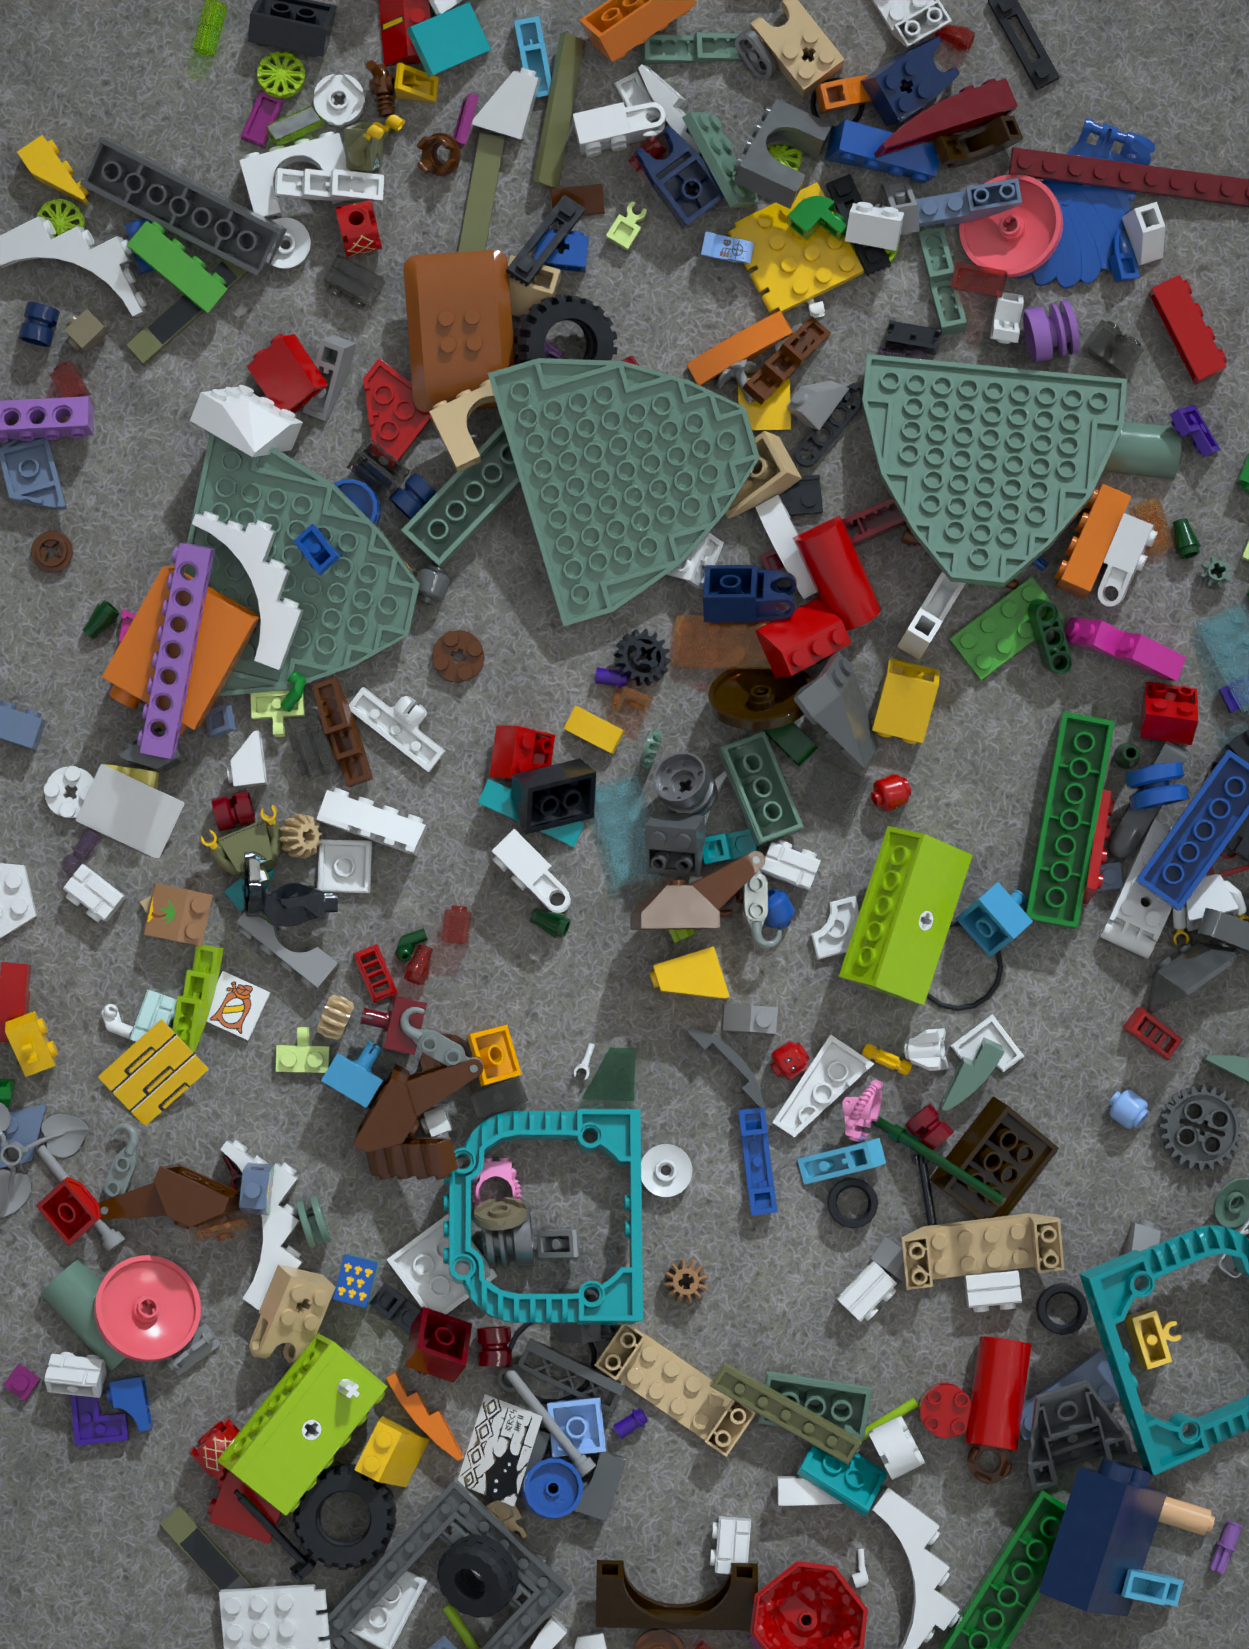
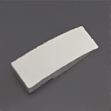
(798, 1491)

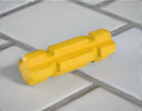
(886, 1059)

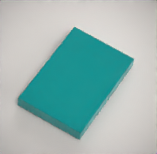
(448, 39)
(850, 1483)

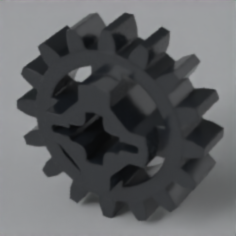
(647, 669)

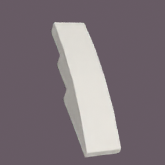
(670, 100)
(329, 185)

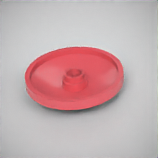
(1019, 237)
(147, 1308)

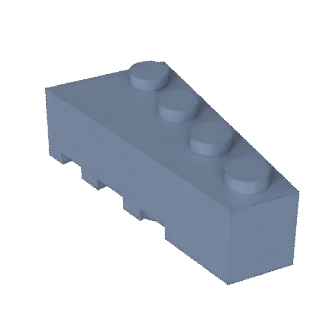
(1094, 1369)

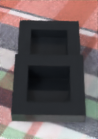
(395, 1307)

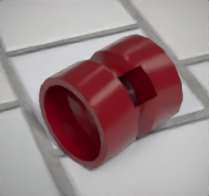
(233, 810)
(929, 1127)
(494, 1346)

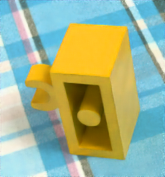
(31, 1043)
(1150, 1338)

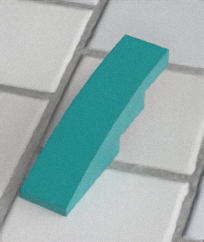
(499, 799)

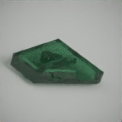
(614, 1076)

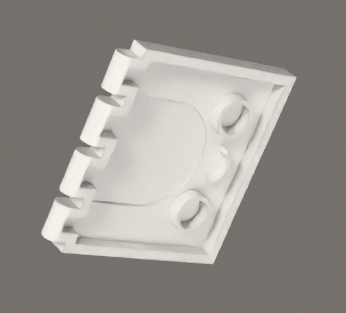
(274, 1617)

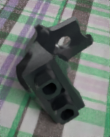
(287, 905)

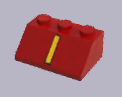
(394, 20)

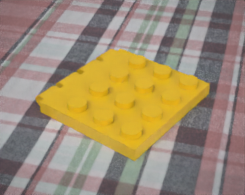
(789, 264)

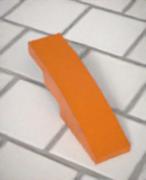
(741, 346)
(432, 1424)

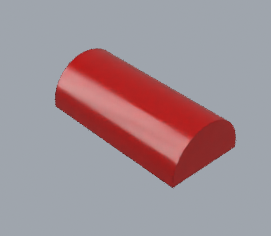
(838, 573)
(998, 1393)

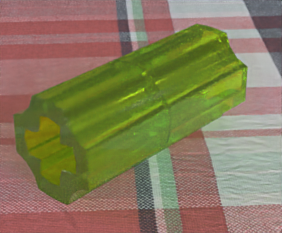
(209, 27)

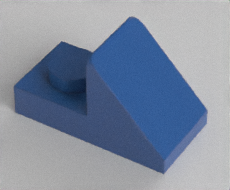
(317, 549)

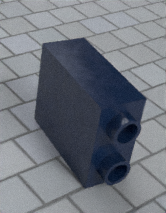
(1103, 1536)

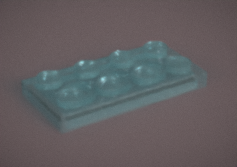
(1228, 643)
(621, 823)

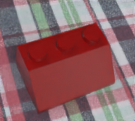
(802, 638)

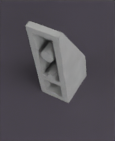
(334, 363)

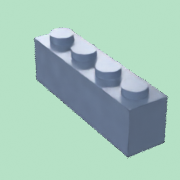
(20, 727)

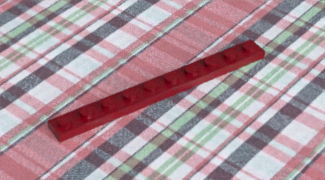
(1130, 177)

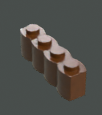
(414, 1157)

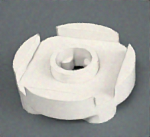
(339, 85)
(56, 788)

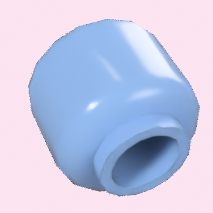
(1128, 1109)

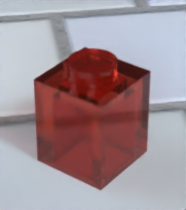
(69, 381)
(457, 925)

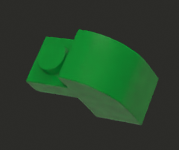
(815, 212)

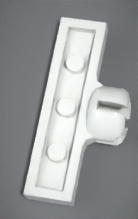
(398, 726)

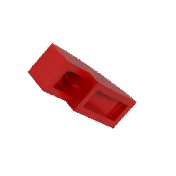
(13, 993)

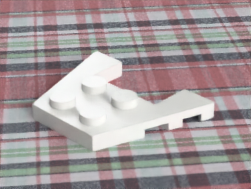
(15, 898)

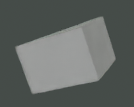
(890, 1257)

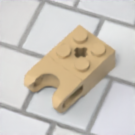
(798, 39)
(291, 1312)

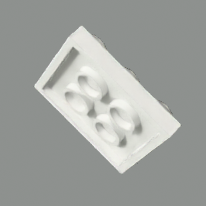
(425, 1275)

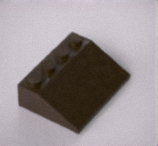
(999, 1152)

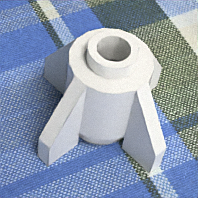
(928, 1050)

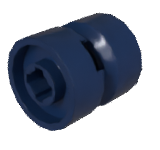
(39, 323)
(411, 498)

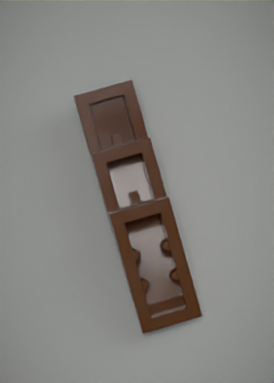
(786, 360)
(342, 731)

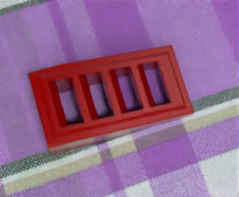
(375, 949)
(1134, 1021)

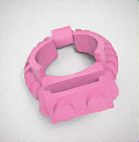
(862, 1110)
(493, 1169)

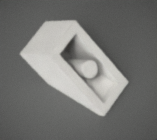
(248, 764)

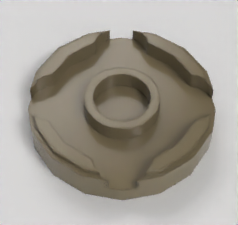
(501, 1214)

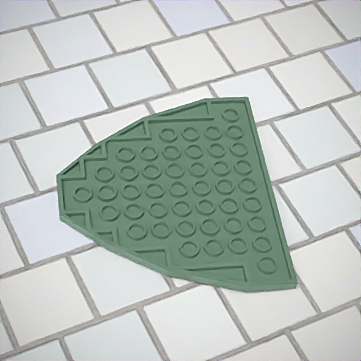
(988, 456)
(618, 471)
(348, 610)

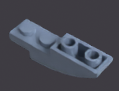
(969, 205)

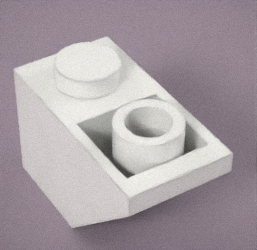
(1146, 232)

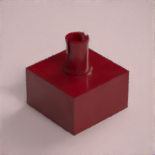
(393, 1036)
(438, 1344)

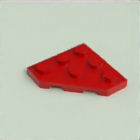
(391, 410)

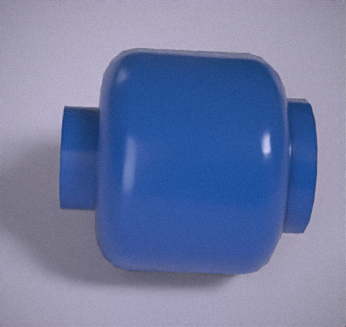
(779, 909)

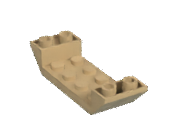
(982, 1248)
(674, 1388)

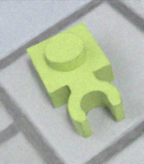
(625, 230)

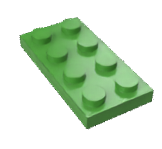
(1000, 630)

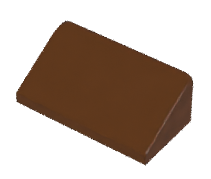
(587, 196)

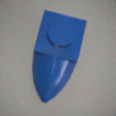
(1123, 261)

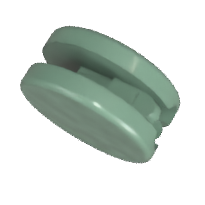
(313, 1222)

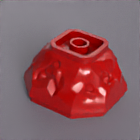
(815, 1591)

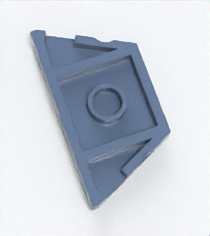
(32, 473)
(25, 1129)

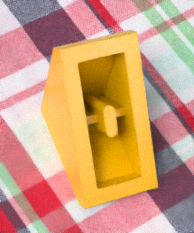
(415, 84)

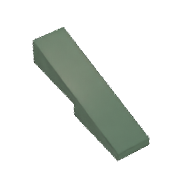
(689, 48)
(940, 273)

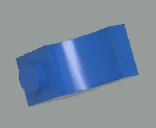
(132, 1397)

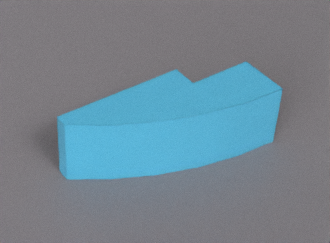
(533, 51)
(1152, 1587)

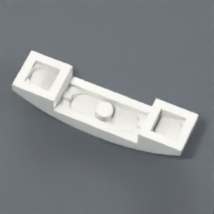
(781, 533)

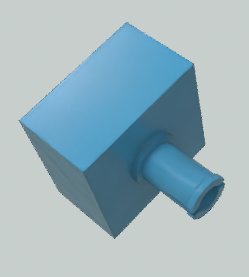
(995, 918)
(356, 1077)

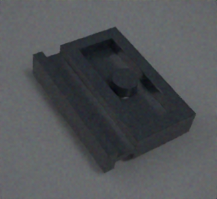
(803, 497)

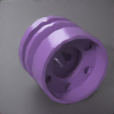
(1056, 330)

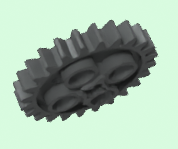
(1208, 1105)

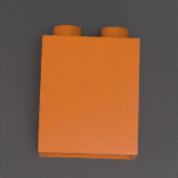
(221, 642)

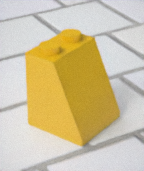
(906, 701)
(691, 975)
(392, 1453)

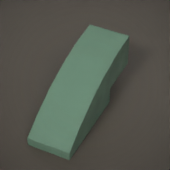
(972, 1073)

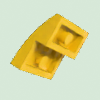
(771, 414)

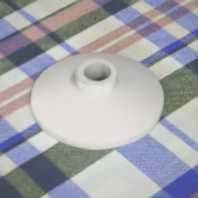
(299, 244)
(680, 1170)

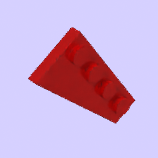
(1098, 854)

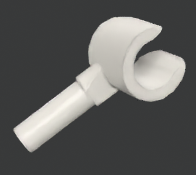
(816, 309)
(585, 1061)
(861, 1578)

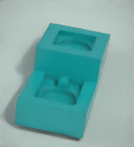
(728, 846)

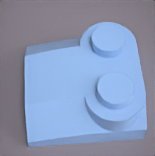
(581, 1423)

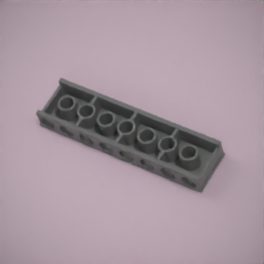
(184, 207)

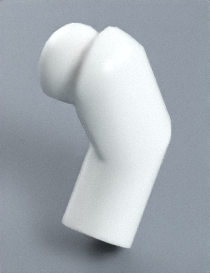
(113, 1022)

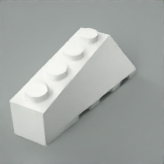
(372, 822)

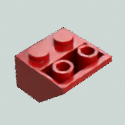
(1169, 713)
(519, 750)

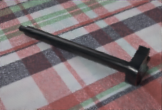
(926, 1187)
(304, 1563)

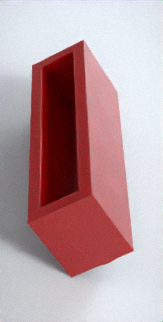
(1188, 329)

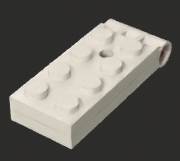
(1129, 922)

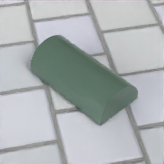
(1146, 451)
(760, 788)
(73, 1299)
(835, 1401)

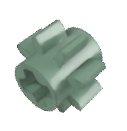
(1219, 565)

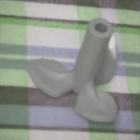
(738, 371)

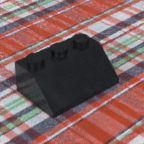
(292, 25)
(554, 795)

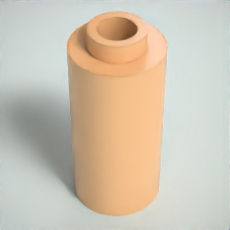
(1186, 1516)

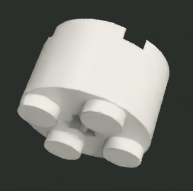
(896, 1447)

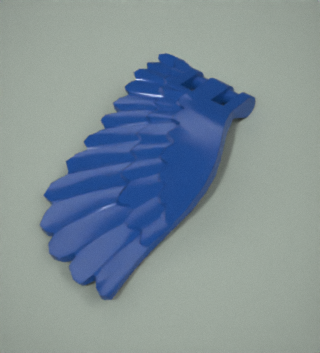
(1091, 212)

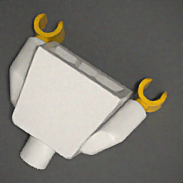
(1213, 894)

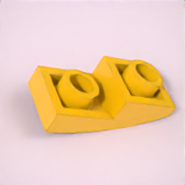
(594, 729)

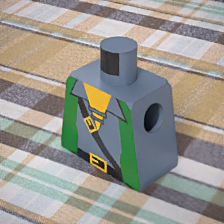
(256, 1188)

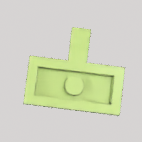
(267, 706)
(302, 1056)

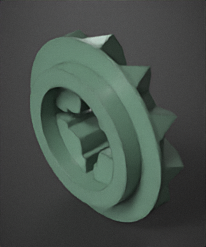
(651, 749)

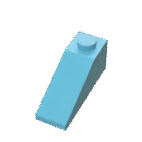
(842, 1161)

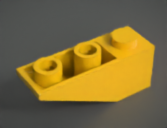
(47, 168)

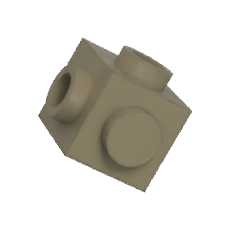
(84, 331)

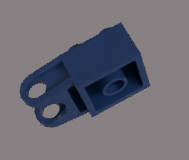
(907, 82)
(681, 169)
(745, 594)

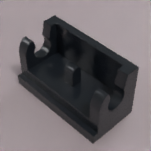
(912, 337)

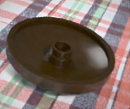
(756, 698)

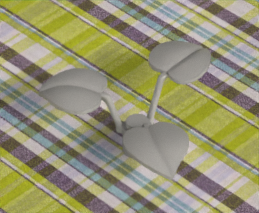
(63, 1138)

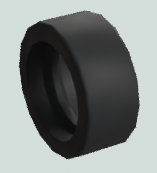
(872, 1203)
(1078, 1321)

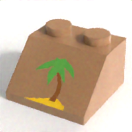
(177, 914)

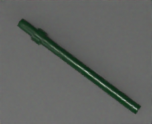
(899, 1134)

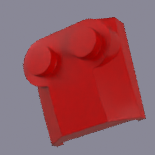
(70, 1210)

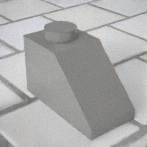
(900, 196)
(816, 402)
(750, 1018)
(1141, 1236)
(558, 1243)

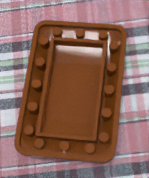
(457, 323)

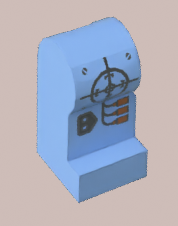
(727, 248)

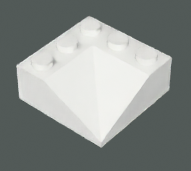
(246, 420)

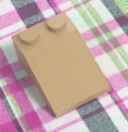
(769, 477)

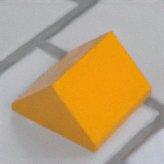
(497, 1052)

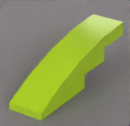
(198, 995)

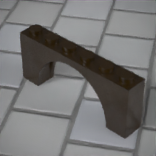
(625, 1607)

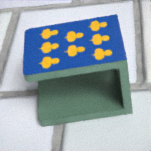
(356, 1280)

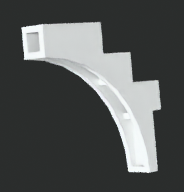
(106, 260)
(252, 548)
(276, 1226)
(928, 1571)

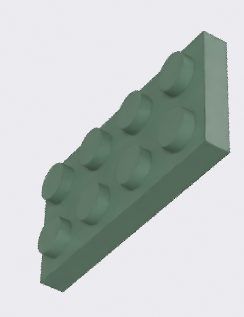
(719, 157)

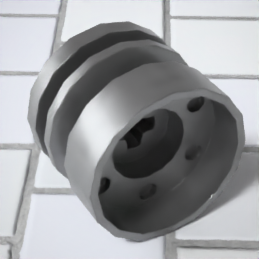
(685, 784)
(513, 1241)

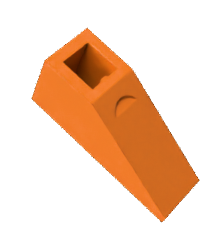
(841, 94)

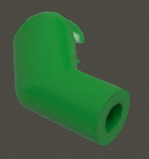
(295, 694)

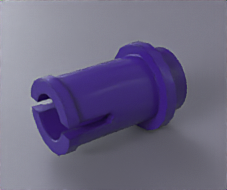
(610, 677)
(631, 1423)

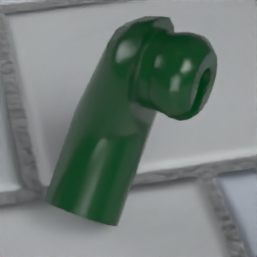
(407, 943)

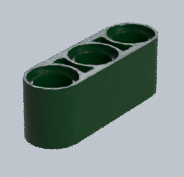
(1058, 644)
(793, 742)

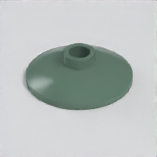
(1232, 1203)

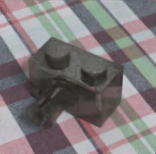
(1113, 348)

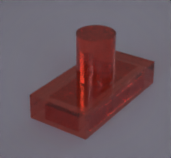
(979, 279)

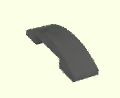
(751, 1088)

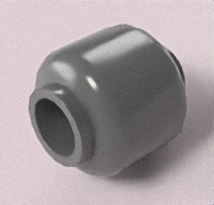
(432, 584)

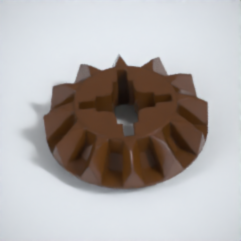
(51, 539)

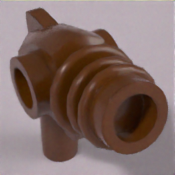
(383, 87)

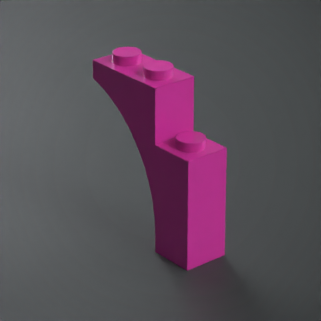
(1126, 647)

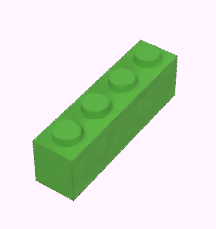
(177, 267)

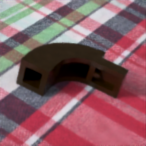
(979, 143)

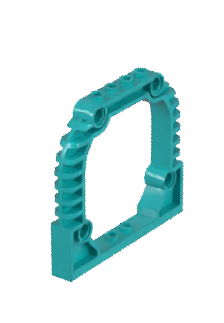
(620, 1139)
(1110, 1295)

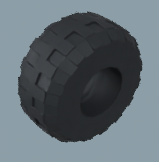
(464, 1588)

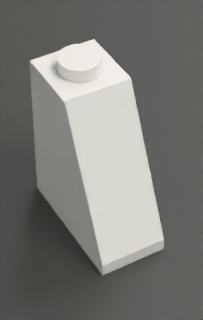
(511, 105)

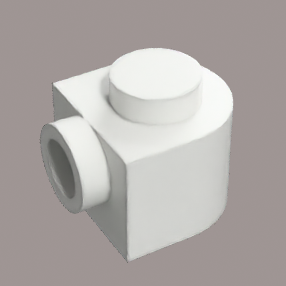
(437, 1122)

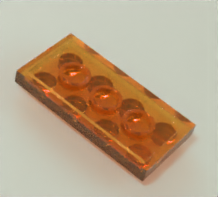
(718, 644)

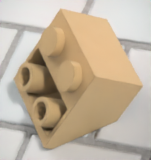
(542, 286)

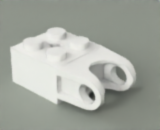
(616, 126)
(1126, 556)
(529, 870)

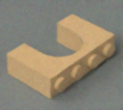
(451, 424)

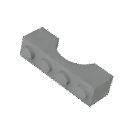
(313, 965)

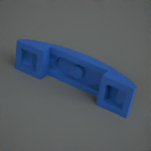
(757, 1161)

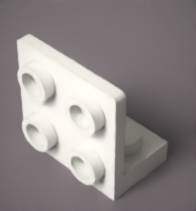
(693, 566)

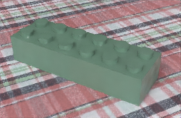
(465, 502)

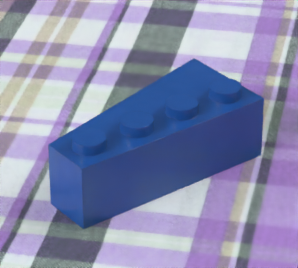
(856, 144)

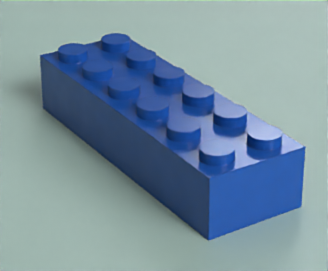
(1199, 833)

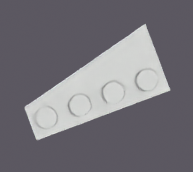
(823, 1082)

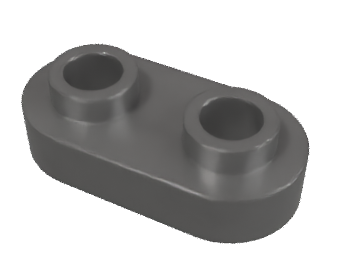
(755, 54)

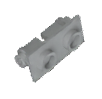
(197, 1348)

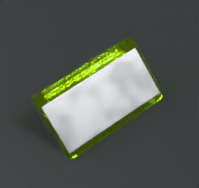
(294, 126)

